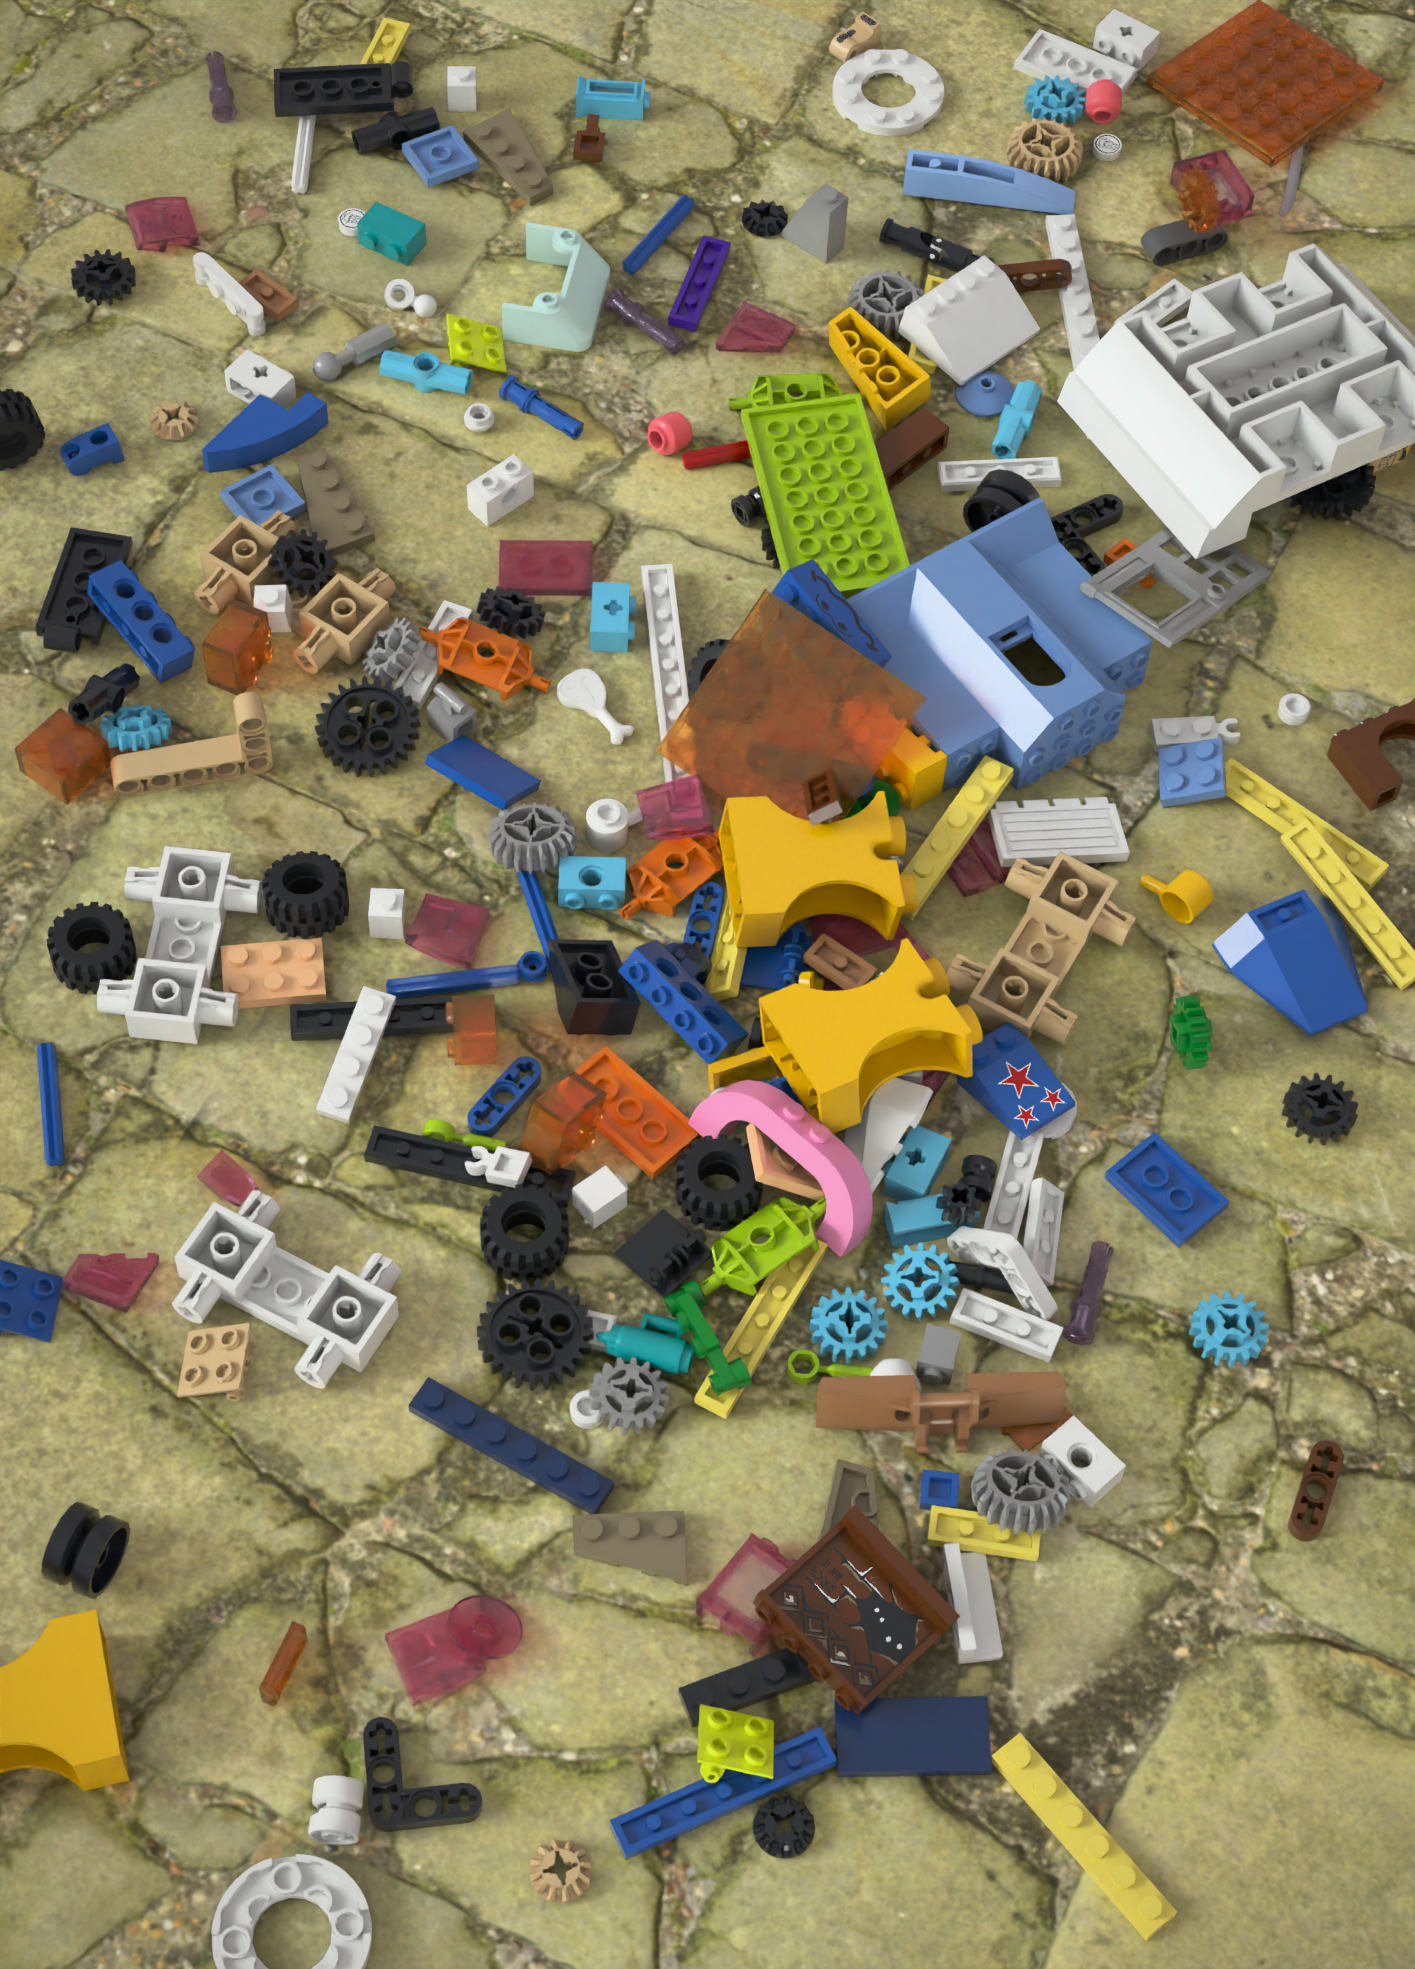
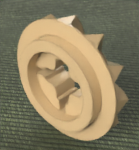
(175, 428)
(549, 1885)

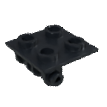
(664, 1253)

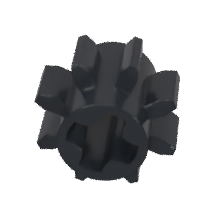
(958, 1203)

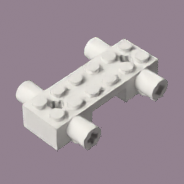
(173, 981)
(331, 1312)

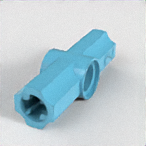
(426, 372)
(1016, 420)

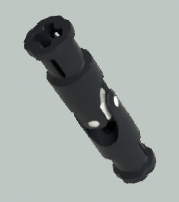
(928, 246)

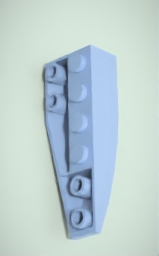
(983, 183)

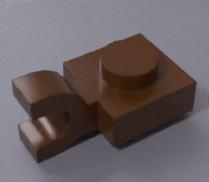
(590, 143)

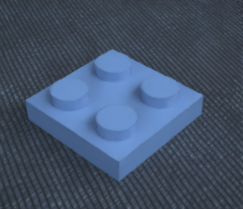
(440, 156)
(262, 495)
(1192, 772)

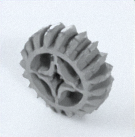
(883, 299)
(532, 837)
(1020, 1491)

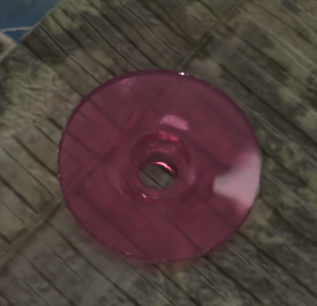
(486, 1616)

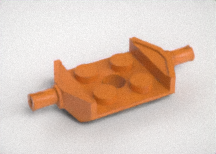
(505, 671)
(663, 888)

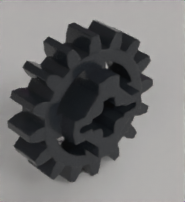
(103, 277)
(301, 548)
(510, 612)
(1319, 1109)

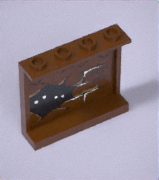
(855, 1611)

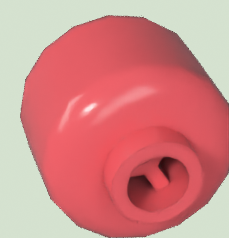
(1103, 101)
(669, 433)

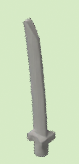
(1292, 181)

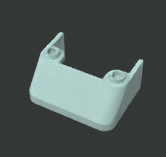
(566, 318)

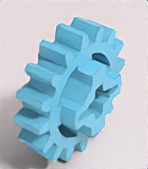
(1055, 100)
(136, 727)
(906, 1281)
(831, 1328)
(1229, 1330)

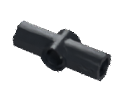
(395, 129)
(103, 694)

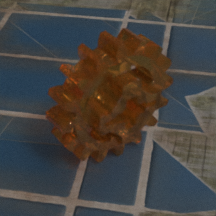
(1198, 200)

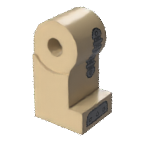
(857, 38)

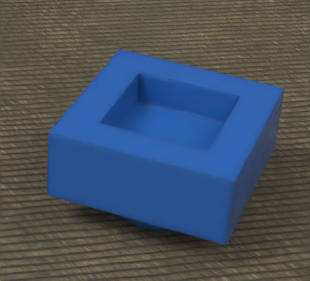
(939, 1489)

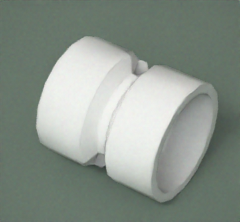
(336, 1804)

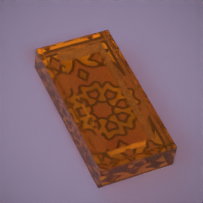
(283, 1664)

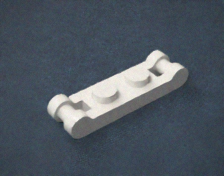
(225, 287)

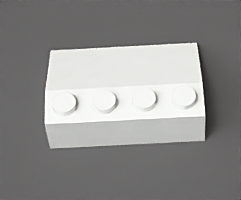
(969, 321)

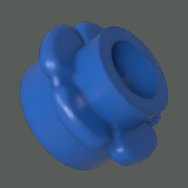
(536, 960)

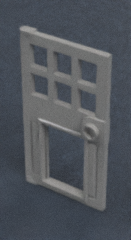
(1206, 597)

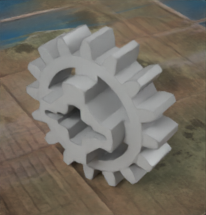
(392, 650)
(612, 1400)

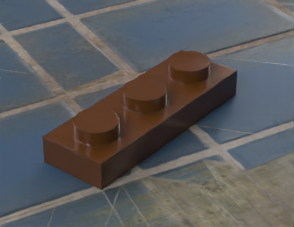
(822, 798)

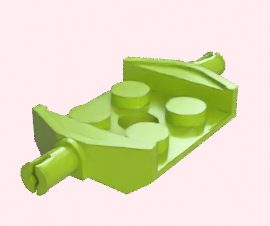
(776, 388)
(744, 1263)

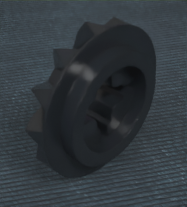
(770, 225)
(785, 1844)

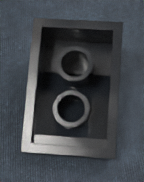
(590, 989)

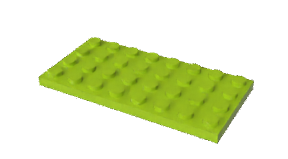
(825, 490)

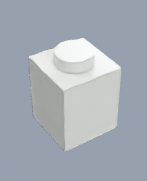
(461, 89)
(277, 604)
(387, 913)
(600, 1196)

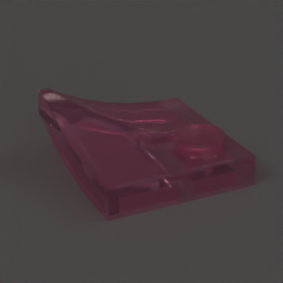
(675, 809)
(448, 930)
(430, 1659)

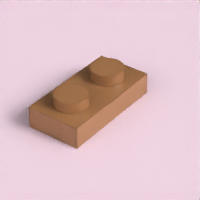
(275, 299)
(839, 963)

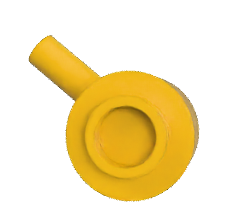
(1182, 897)

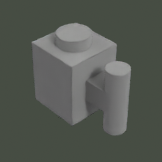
(451, 714)

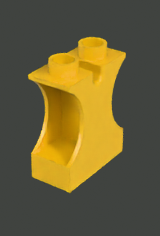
(791, 870)
(855, 1040)
(63, 1706)

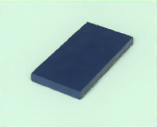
(914, 1737)

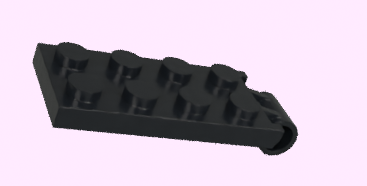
(340, 88)
(67, 609)

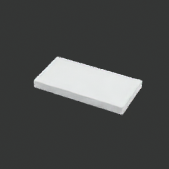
(1057, 56)

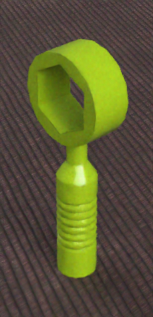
(445, 1131)
(834, 1370)

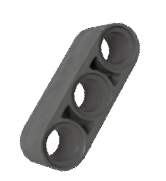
(1177, 242)

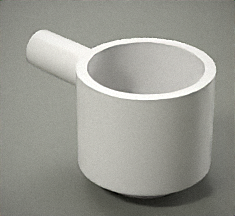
(608, 824)

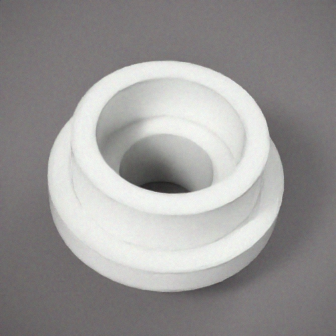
(479, 417)

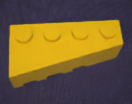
(878, 368)
(914, 769)

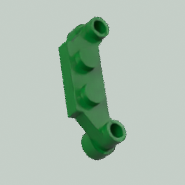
(686, 1307)

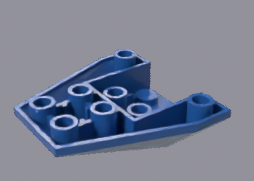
(1296, 960)

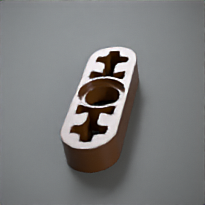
(1049, 267)
(1304, 1500)

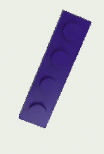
(699, 283)

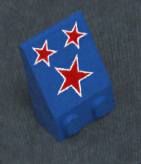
(1015, 1082)

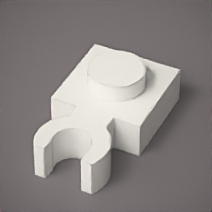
(503, 1167)

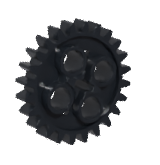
(1338, 494)
(397, 730)
(516, 1357)

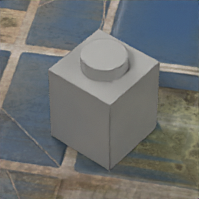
(938, 1354)

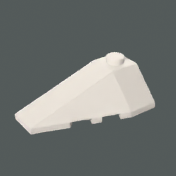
(883, 1123)

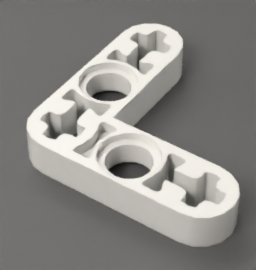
(1006, 1253)

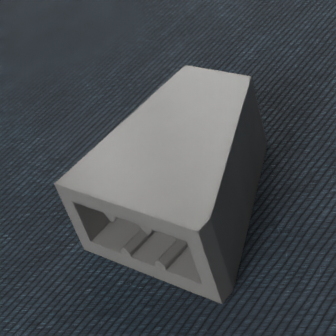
(820, 224)

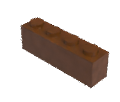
(911, 446)

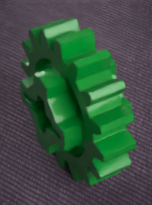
(1191, 1032)

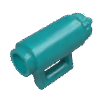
(661, 1350)

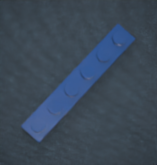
(706, 1801)

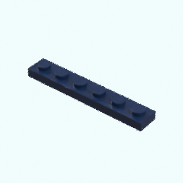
(511, 1446)

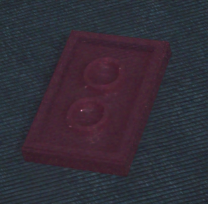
(546, 567)

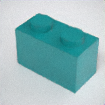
(391, 233)

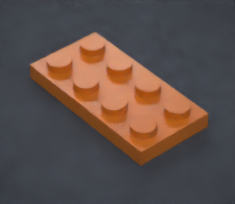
(637, 1115)

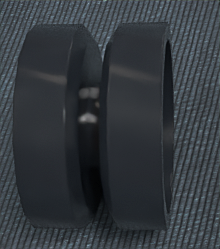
(997, 496)
(85, 1550)

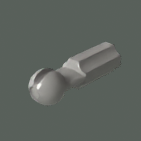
(357, 350)

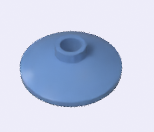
(985, 394)

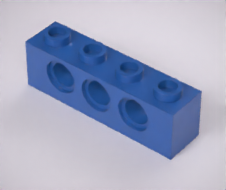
(128, 615)
(683, 1002)

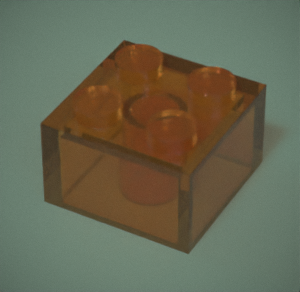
(237, 648)
(63, 756)
(473, 1029)
(563, 1122)

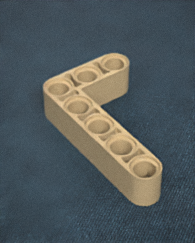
(202, 760)

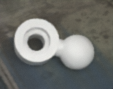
(423, 305)

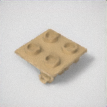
(216, 1361)

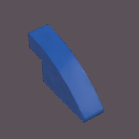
(264, 432)

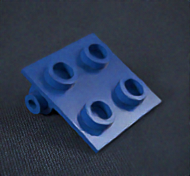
(777, 965)
(28, 1301)

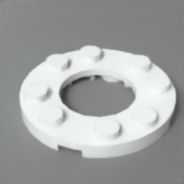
(882, 120)
(297, 1878)

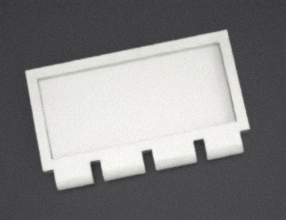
(1040, 831)

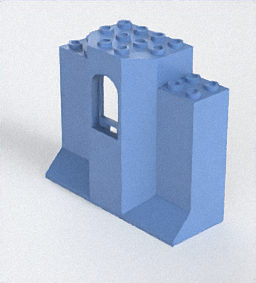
(945, 642)

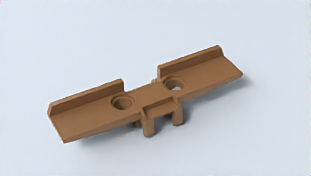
(1007, 1401)

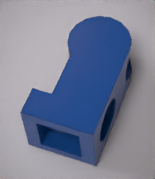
(91, 450)

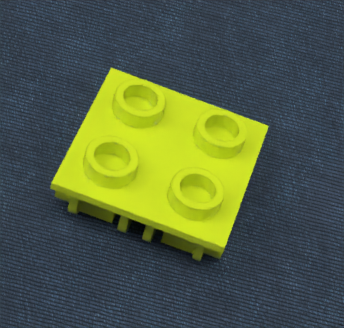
(475, 344)
(734, 1743)

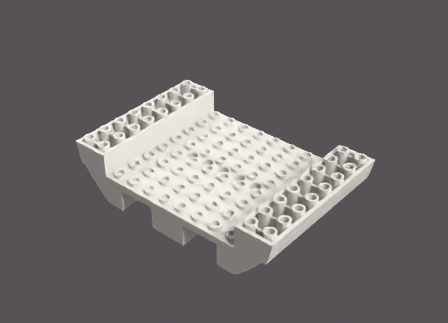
(1179, 407)

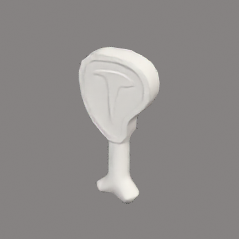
(587, 692)

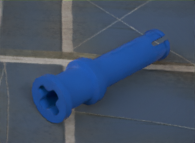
(530, 401)

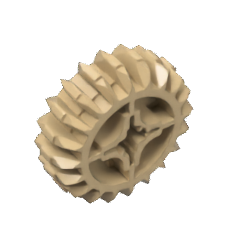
(1045, 149)

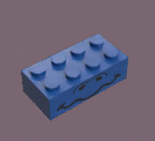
(817, 598)

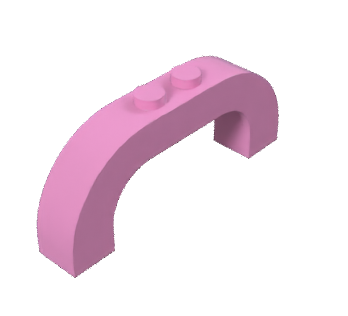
(806, 1141)

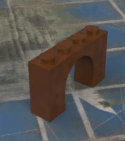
(1359, 756)

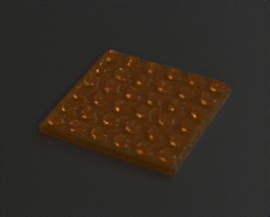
(1265, 82)
(788, 708)

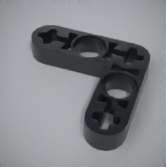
(1074, 532)
(406, 1799)

